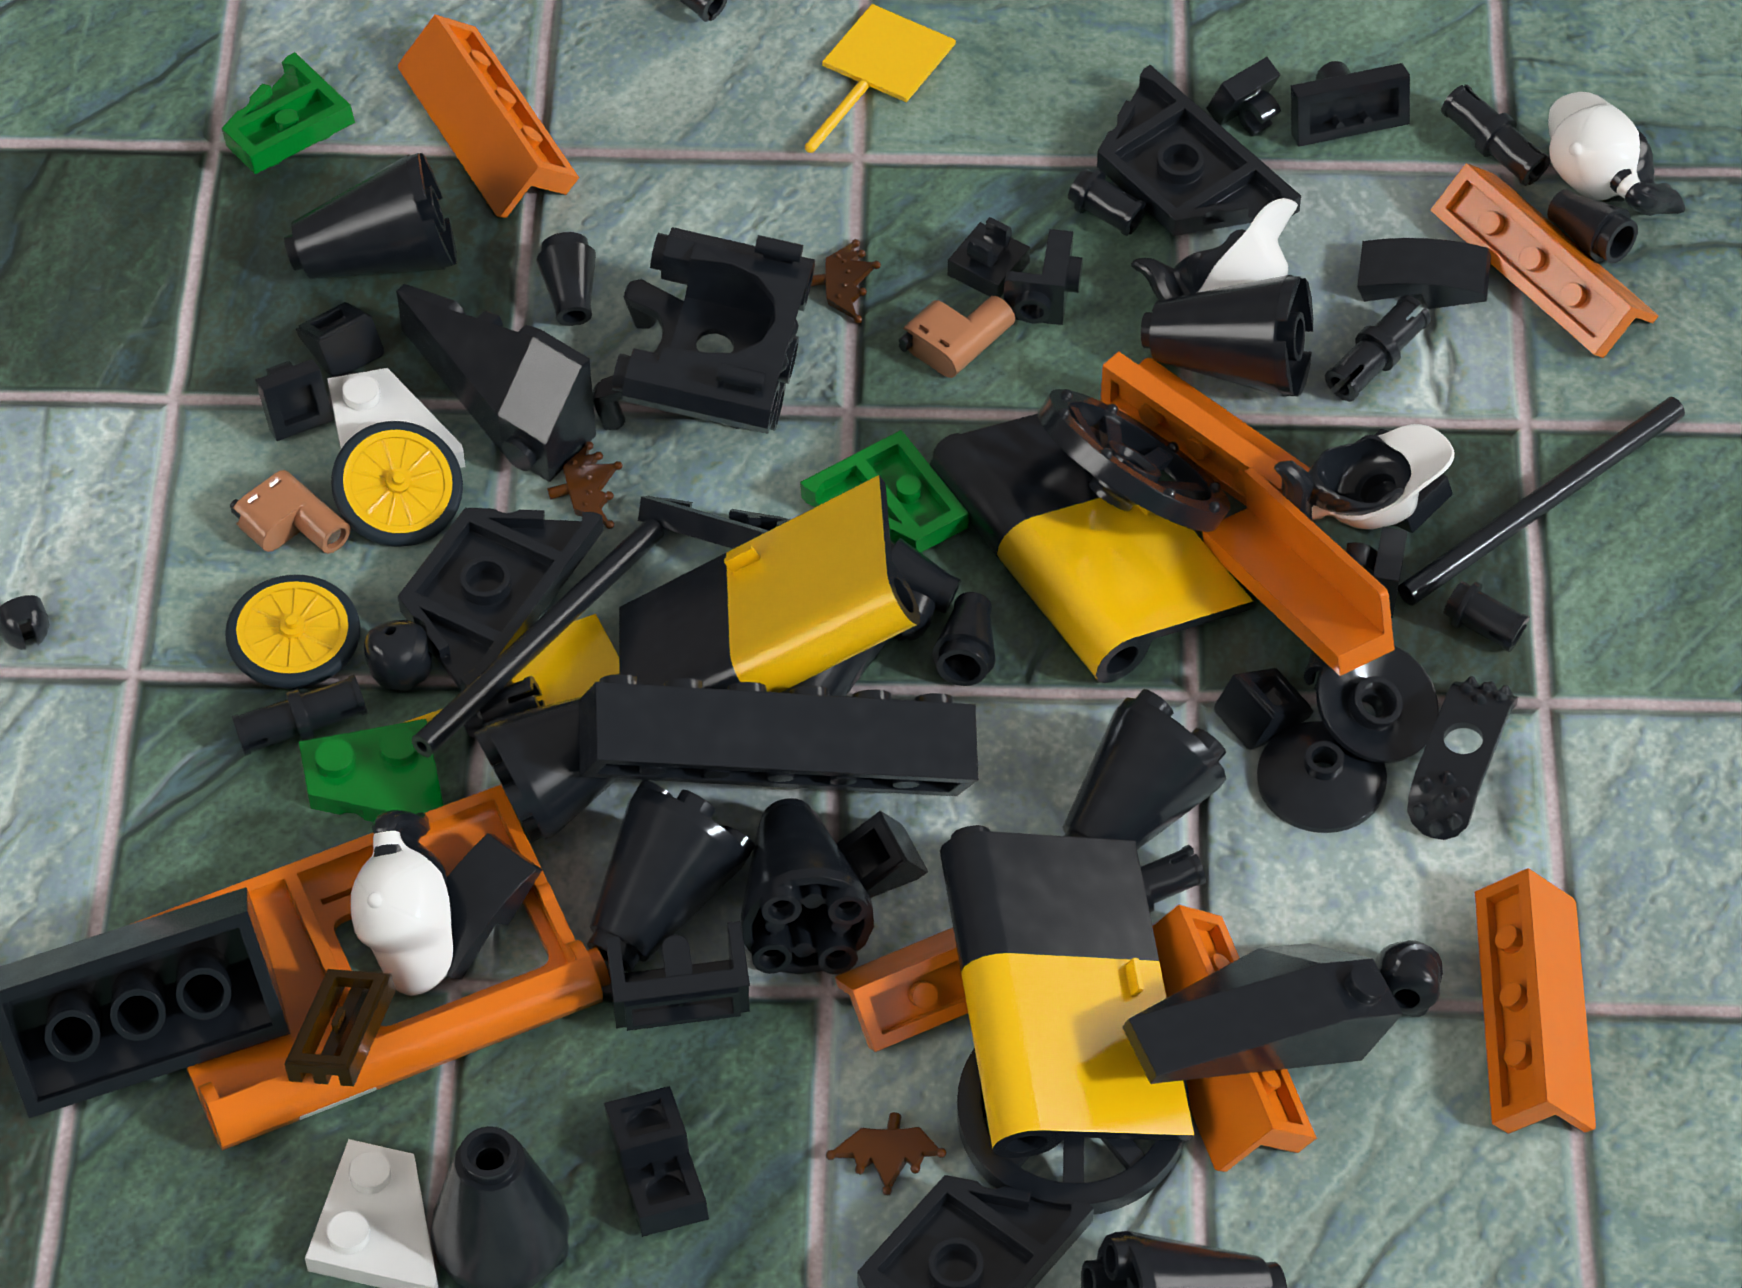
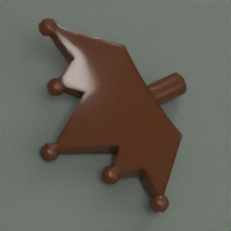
(842, 276)
(585, 482)
(887, 1150)

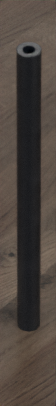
(1540, 501)
(537, 638)

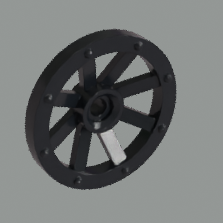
(1132, 475)
(1109, 1194)

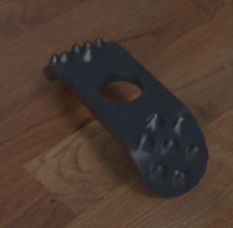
(1449, 782)

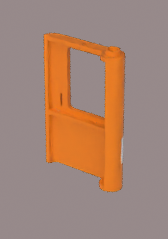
(299, 913)

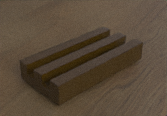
(352, 1026)

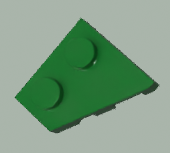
(286, 117)
(917, 499)
(370, 772)

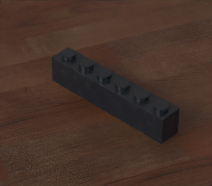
(777, 737)

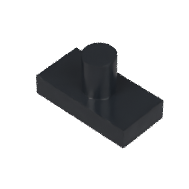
(1349, 103)

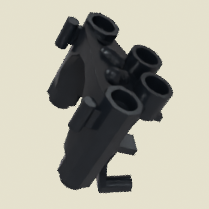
(732, 292)

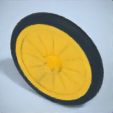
(397, 483)
(292, 631)

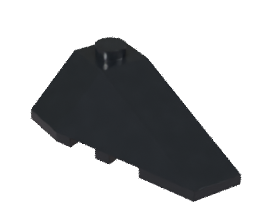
(517, 385)
(1266, 1015)

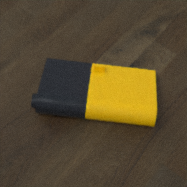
(1092, 569)
(776, 602)
(1051, 970)

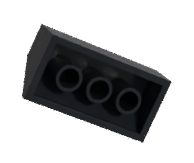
(139, 1002)

